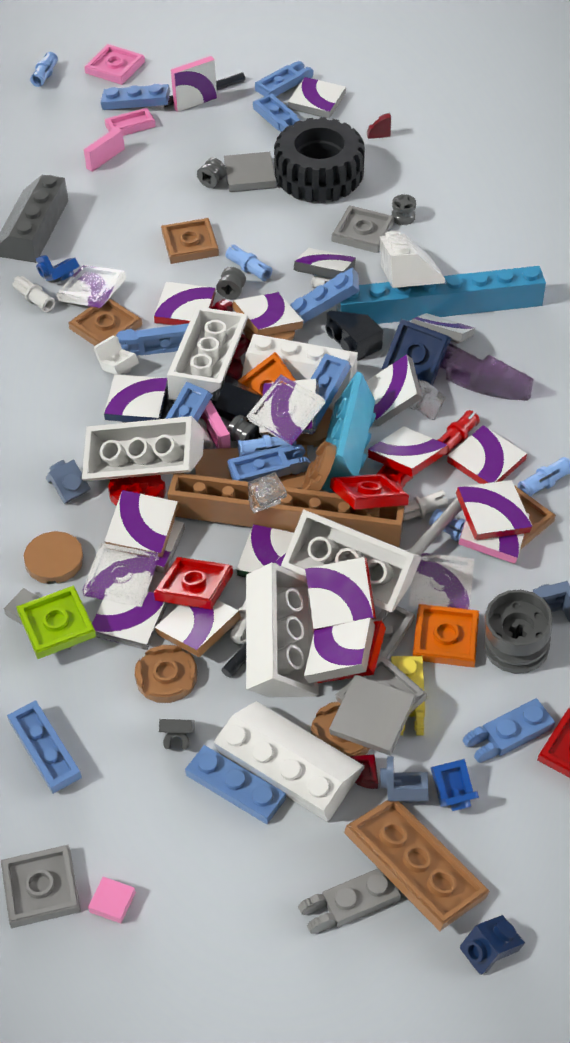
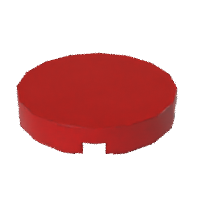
(145, 485)

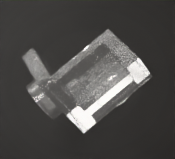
(265, 492)

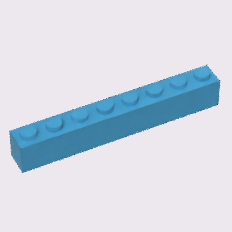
(457, 296)

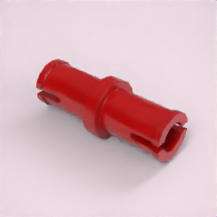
(458, 431)

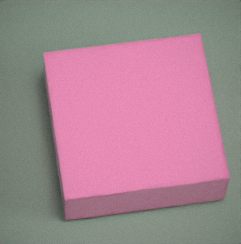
(112, 900)

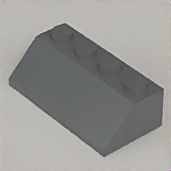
(33, 218)

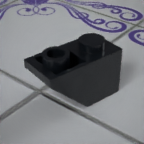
(354, 332)

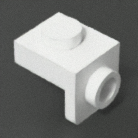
(114, 358)

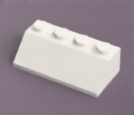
(406, 262)
(205, 350)
(299, 358)
(142, 448)
(324, 542)
(278, 633)
(289, 759)

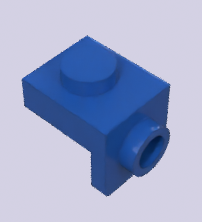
(61, 270)
(453, 785)

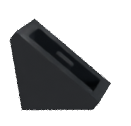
(235, 397)

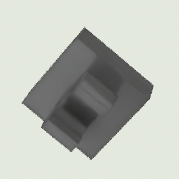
(178, 728)

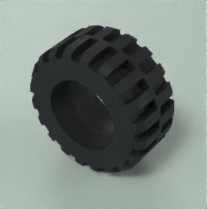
(319, 159)

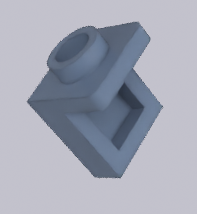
(67, 480)
(556, 596)
(404, 786)

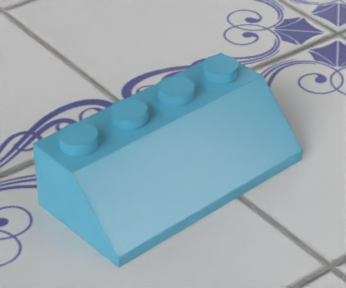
(349, 429)

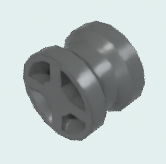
(211, 172)
(403, 209)
(231, 283)
(242, 430)

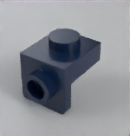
(490, 943)

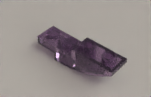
(486, 376)

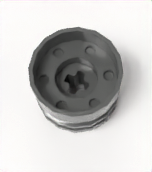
(517, 631)

